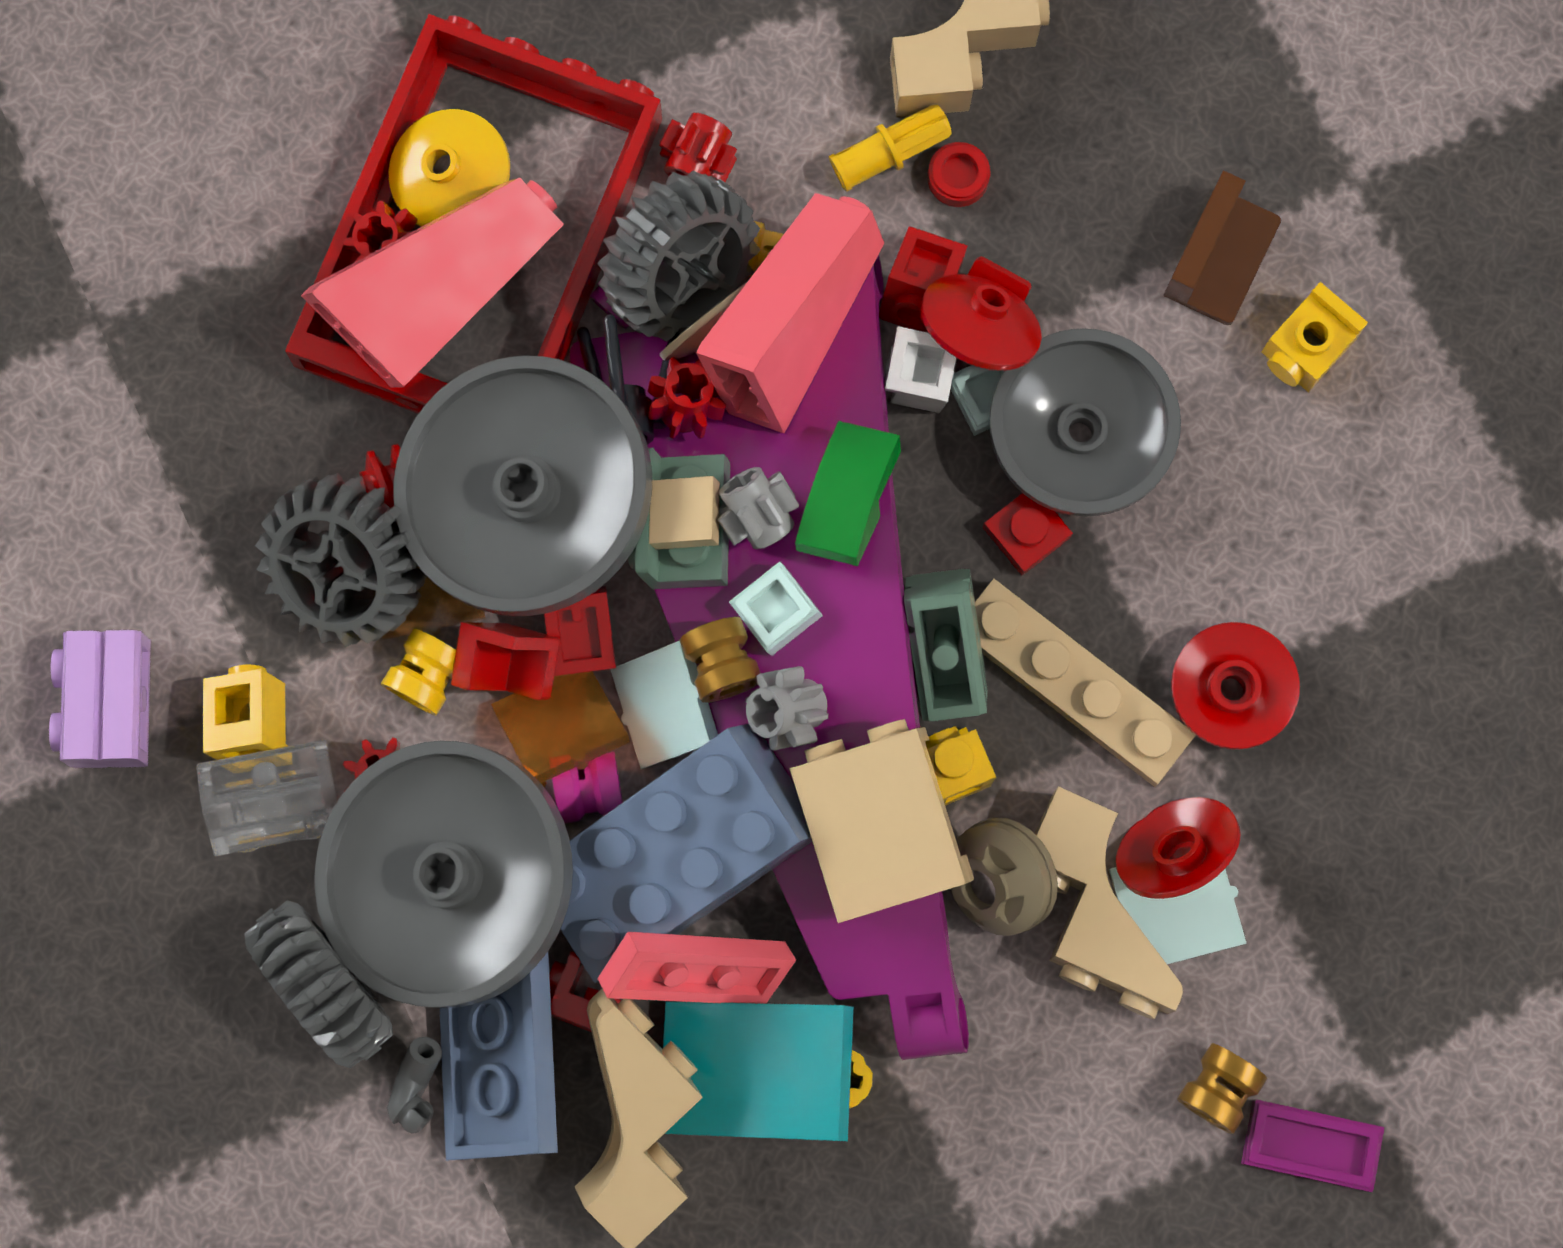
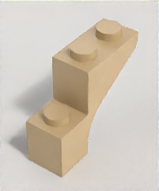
(938, 64)
(1100, 936)
(647, 1094)

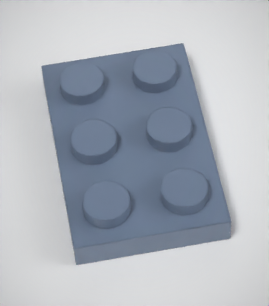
(500, 1073)

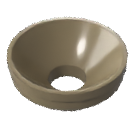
(1019, 871)

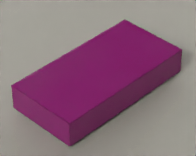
(1312, 1145)

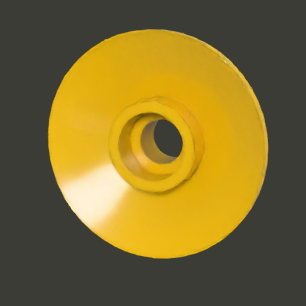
(476, 165)

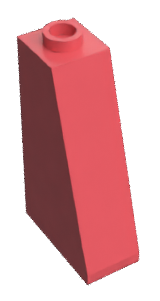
(428, 284)
(790, 311)

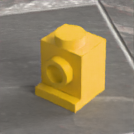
(1328, 319)
(243, 712)
(959, 763)

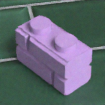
(102, 699)

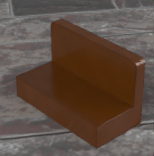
(1223, 253)

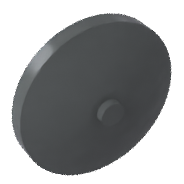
(523, 485)
(443, 874)

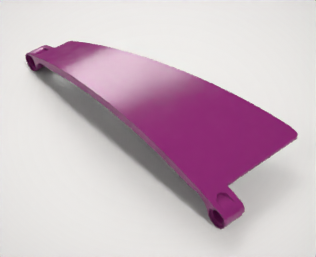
(853, 650)

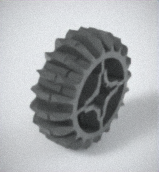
(678, 254)
(322, 570)
(317, 985)

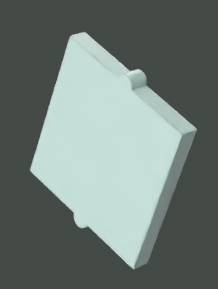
(663, 705)
(1187, 923)

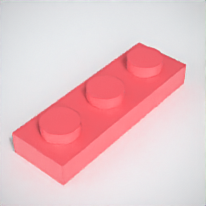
(695, 968)

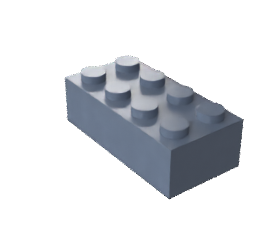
(682, 845)

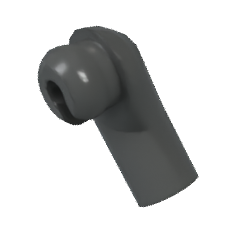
(411, 1082)

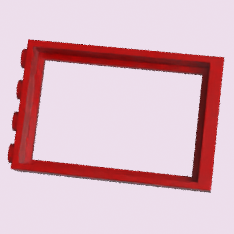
(520, 68)

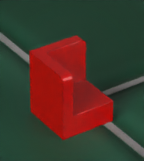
(505, 659)

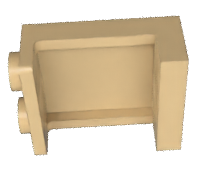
(879, 821)

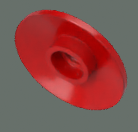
(980, 322)
(1257, 663)
(1178, 848)

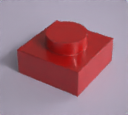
(1026, 532)

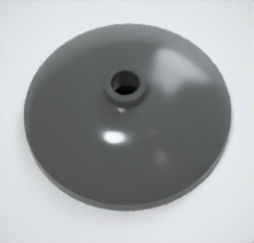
(1093, 382)

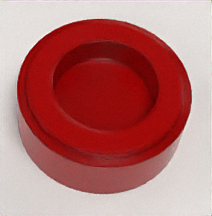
(958, 174)

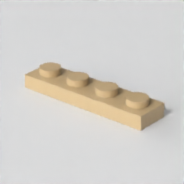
(1078, 685)

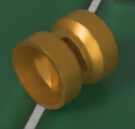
(722, 666)
(1213, 1100)

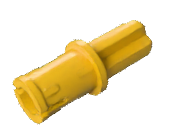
(890, 146)

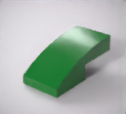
(847, 493)

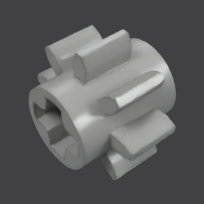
(756, 508)
(786, 708)

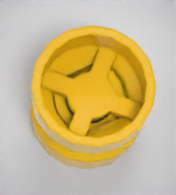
(422, 672)

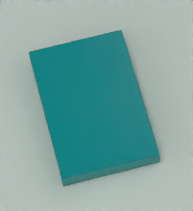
(765, 1069)

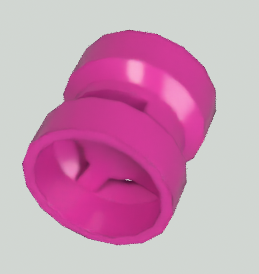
(588, 789)

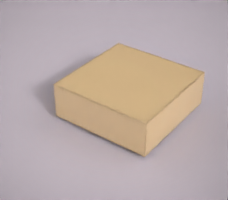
(684, 513)

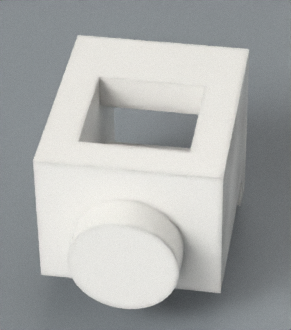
(918, 371)

